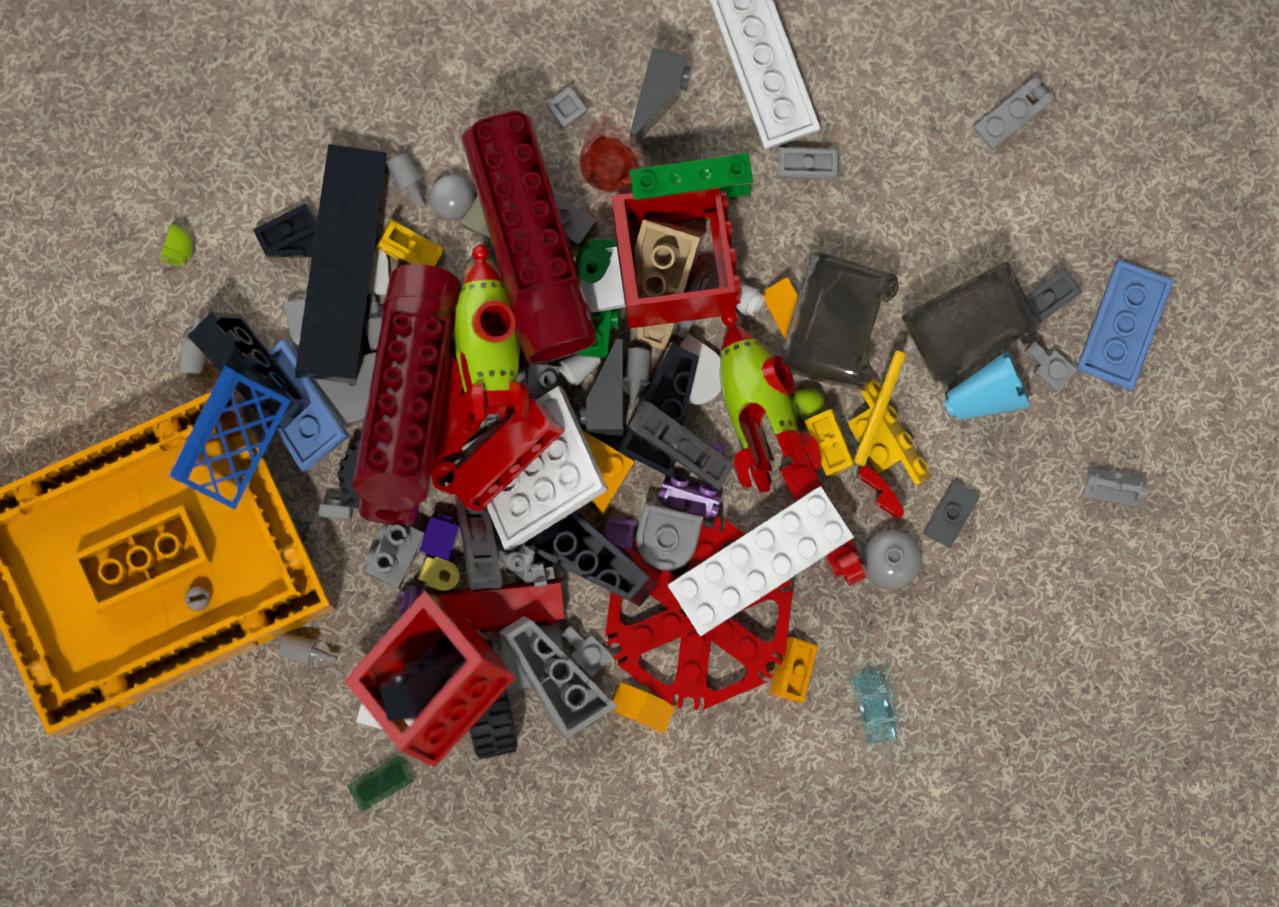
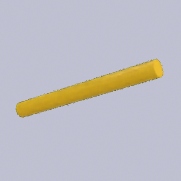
(879, 408)

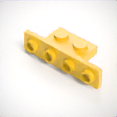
(891, 442)

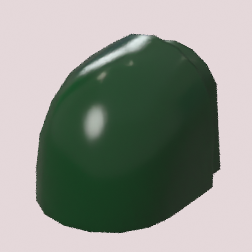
(592, 262)

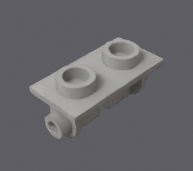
(1116, 487)
(516, 560)

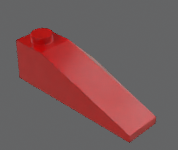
(449, 437)

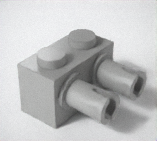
(394, 554)

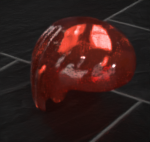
(606, 163)

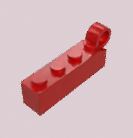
(500, 458)
(843, 561)
(503, 606)

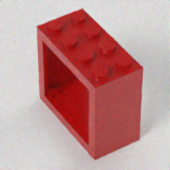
(673, 209)
(457, 704)

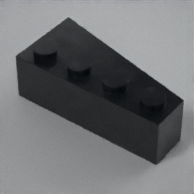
(232, 343)
(670, 394)
(592, 556)
(421, 680)

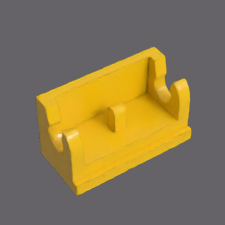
(407, 245)
(831, 442)

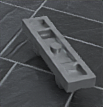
(681, 445)
(479, 547)

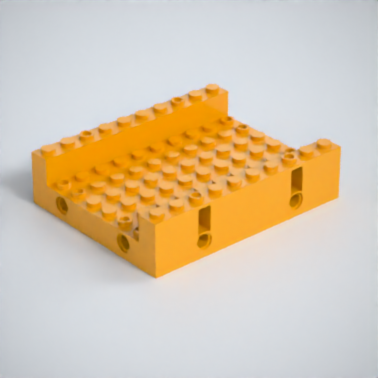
(112, 545)

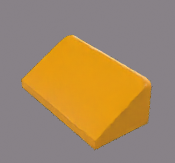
(781, 302)
(793, 676)

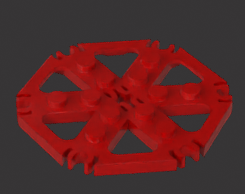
(695, 649)

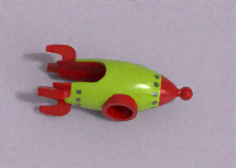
(487, 348)
(755, 388)

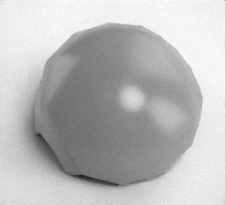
(452, 197)

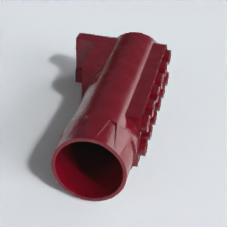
(528, 237)
(406, 394)

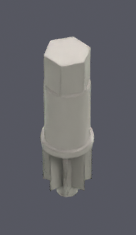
(698, 283)

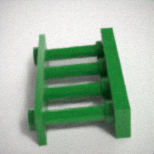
(728, 173)

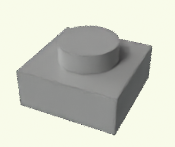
(567, 108)
(335, 511)

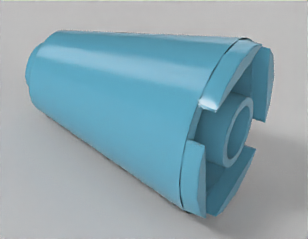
(989, 391)

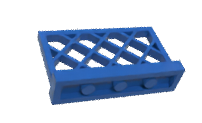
(204, 426)

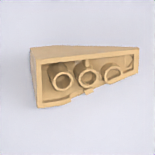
(664, 266)

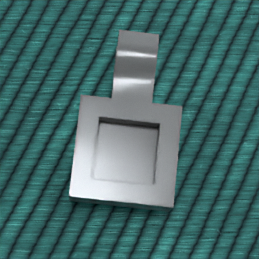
(1053, 369)
(539, 573)
(589, 654)

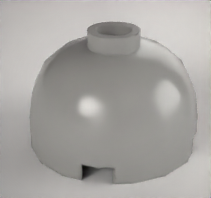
(891, 560)

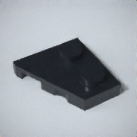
(288, 234)

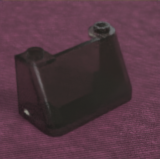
(836, 320)
(971, 322)

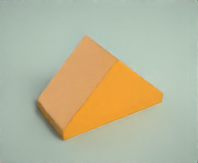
(643, 707)

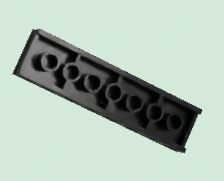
(341, 264)

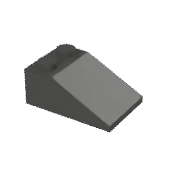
(661, 88)
(605, 401)

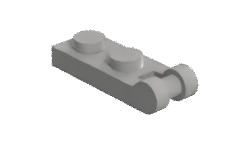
(1013, 114)

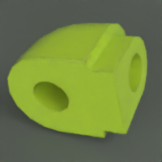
(177, 246)
(807, 403)

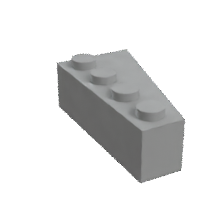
(556, 680)

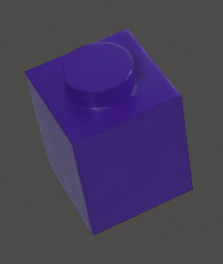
(440, 537)

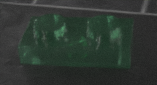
(380, 783)

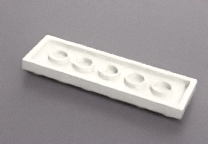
(766, 70)
(760, 561)

